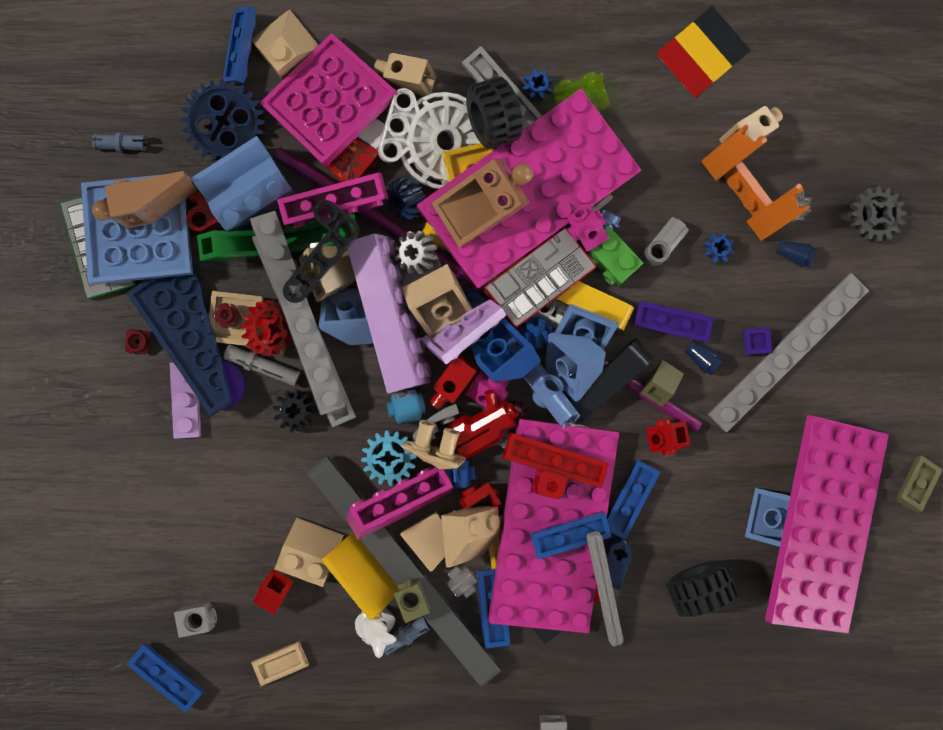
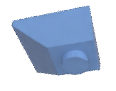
(345, 317)
(587, 324)
(574, 361)
(767, 516)

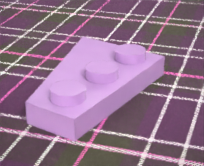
(457, 337)

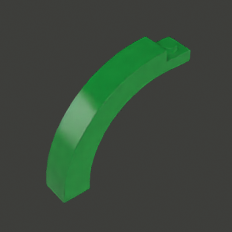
(240, 246)

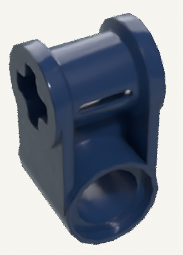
(618, 563)

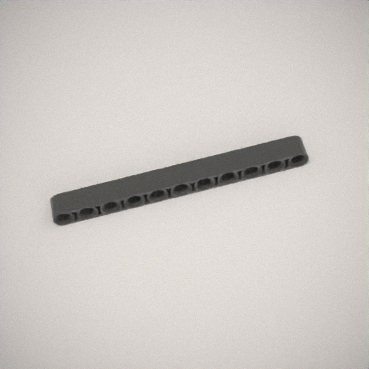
(401, 567)

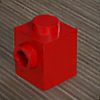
(273, 591)

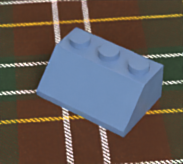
(231, 167)
(249, 196)

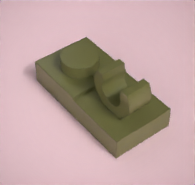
(919, 484)

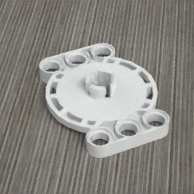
(421, 133)

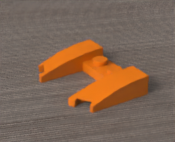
(766, 215)

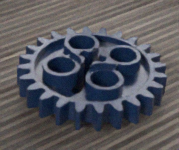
(201, 109)

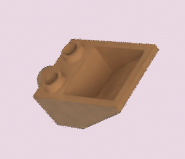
(143, 200)
(478, 201)

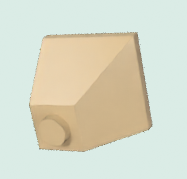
(284, 44)

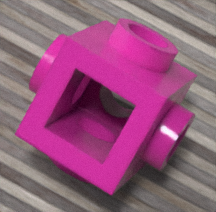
(587, 227)
(483, 383)

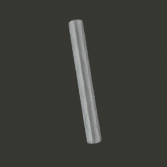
(605, 588)

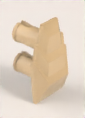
(439, 457)

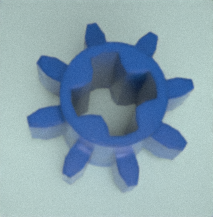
(535, 77)
(725, 245)
(536, 331)
(461, 476)

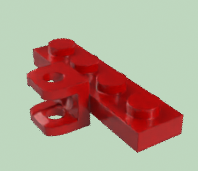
(554, 465)

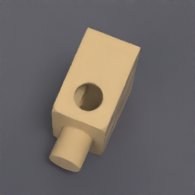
(407, 73)
(760, 123)
(336, 279)
(426, 539)

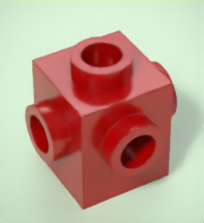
(667, 436)

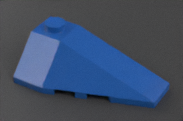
(502, 350)

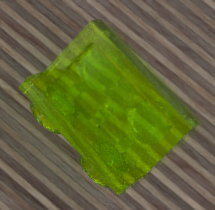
(590, 84)

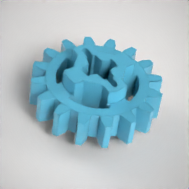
(389, 470)

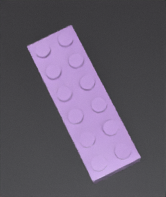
(388, 314)

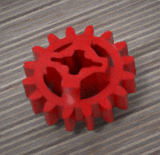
(265, 329)

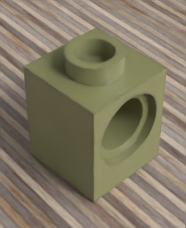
(662, 383)
(407, 610)

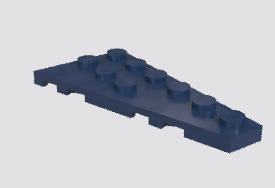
(182, 325)

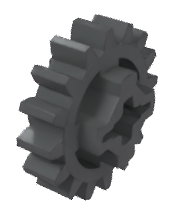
(888, 217)

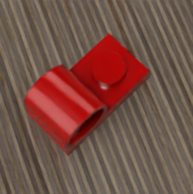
(201, 209)

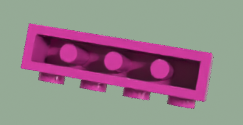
(345, 195)
(398, 502)

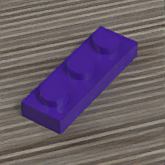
(673, 322)

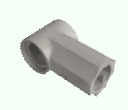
(665, 241)

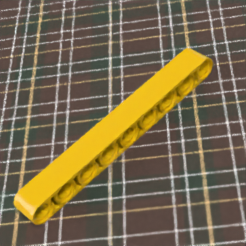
(578, 295)

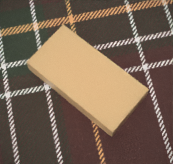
(280, 663)

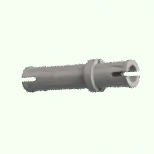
(252, 361)

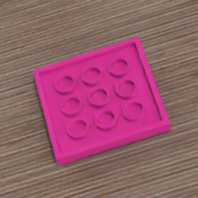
(329, 99)

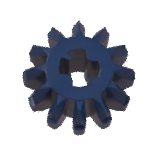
(404, 196)

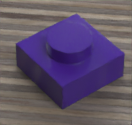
(757, 341)

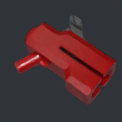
(486, 427)

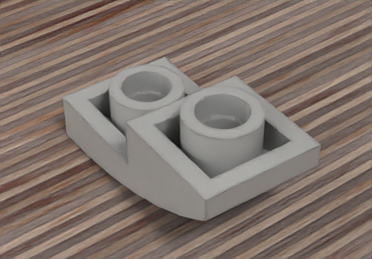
(445, 416)

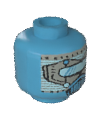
(406, 406)

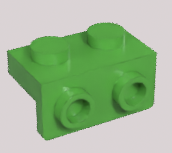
(614, 259)

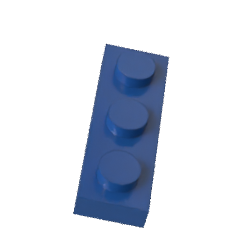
(239, 45)
(631, 498)
(568, 534)
(493, 634)
(165, 677)

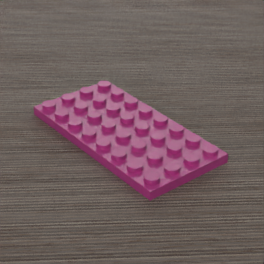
(573, 165)
(826, 526)
(561, 587)

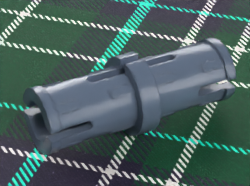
(119, 142)
(406, 634)

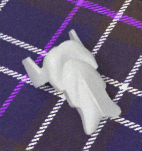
(375, 632)

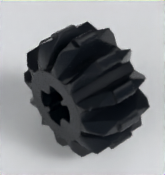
(299, 418)

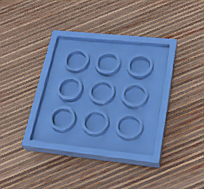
(134, 252)

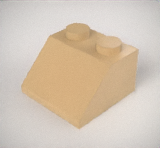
(436, 300)
(469, 533)
(305, 549)

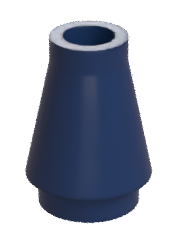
(798, 253)
(704, 357)

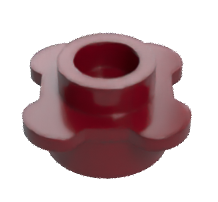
(130, 341)

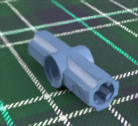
(549, 395)

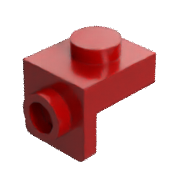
(474, 494)

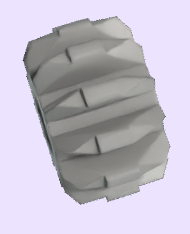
(424, 256)

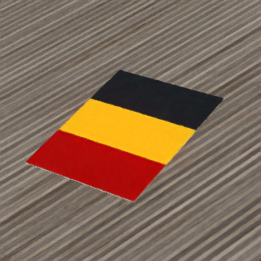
(703, 52)

